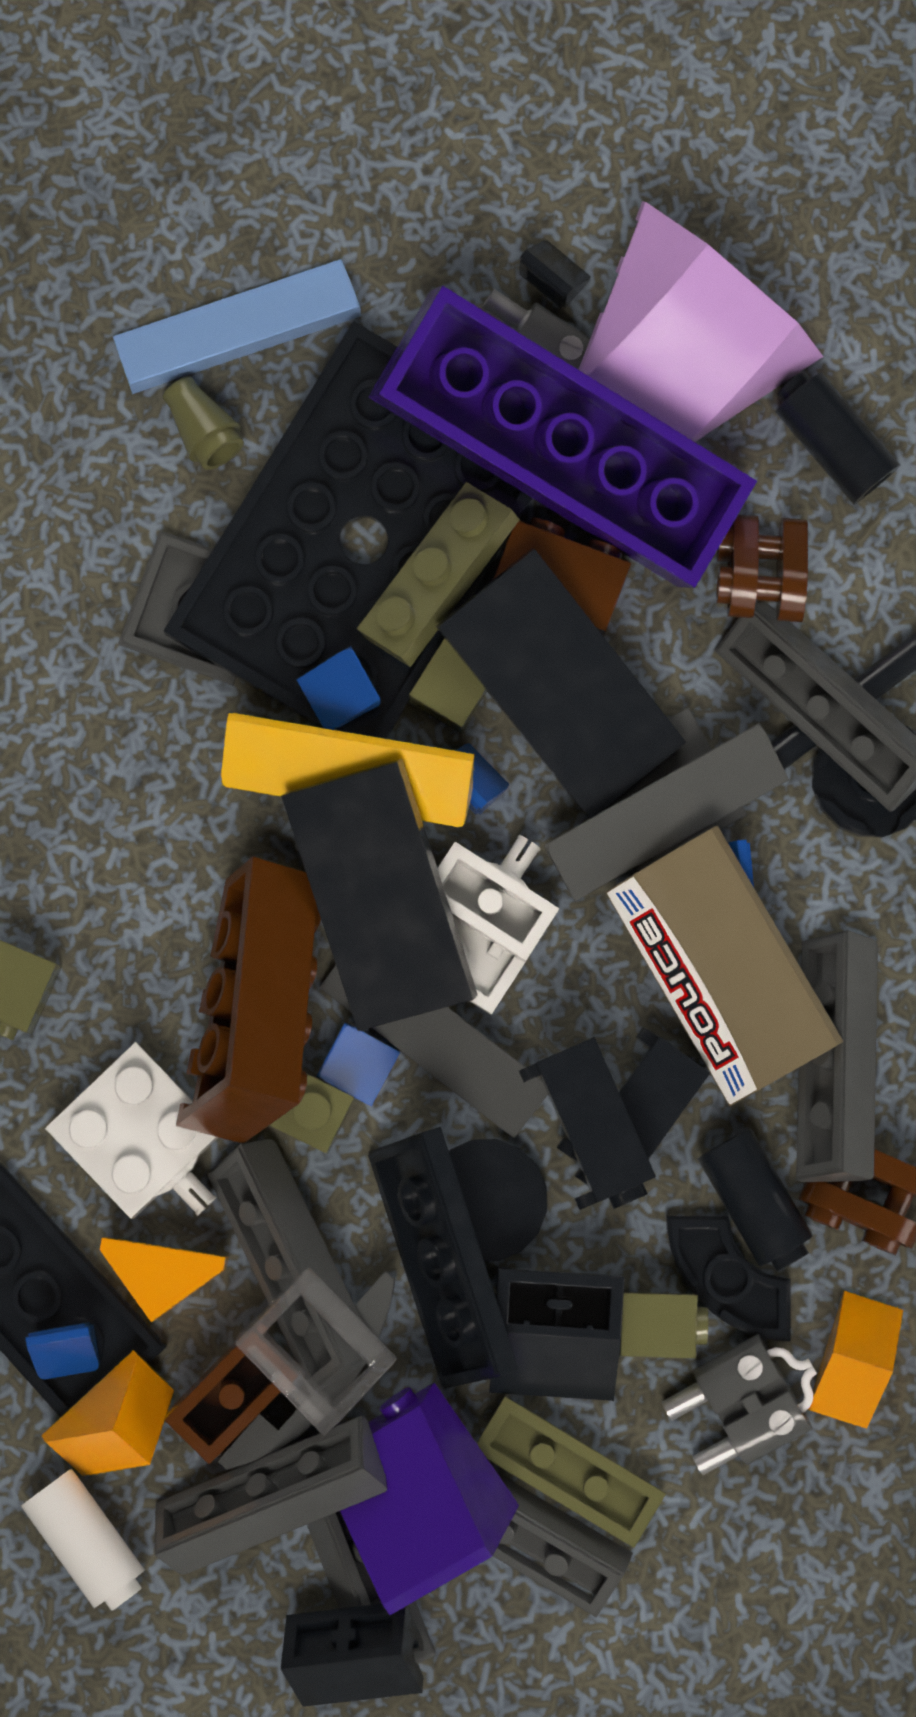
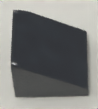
(552, 273)

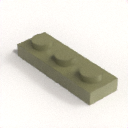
(438, 574)
(569, 1471)

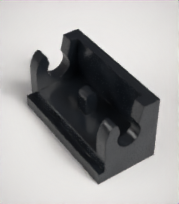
(351, 1654)

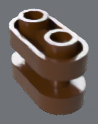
(741, 585)
(884, 1226)

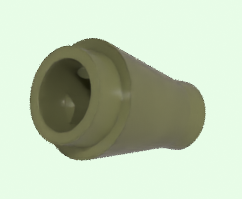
(204, 426)

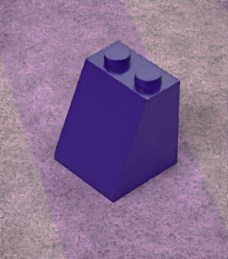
(440, 1502)

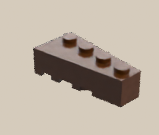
(255, 1004)

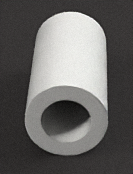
(85, 1541)

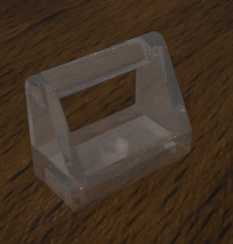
(289, 1375)

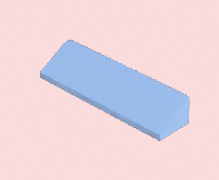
(237, 326)

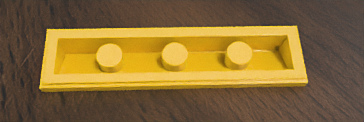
(286, 756)

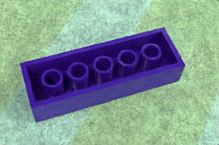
(562, 438)

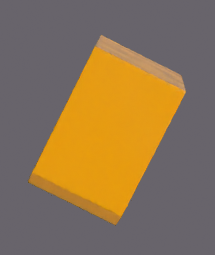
(160, 1274)
(857, 1360)
(115, 1421)

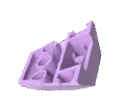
(690, 332)

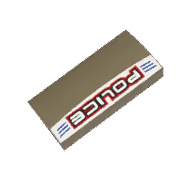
(724, 966)

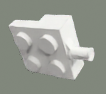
(494, 916)
(129, 1136)

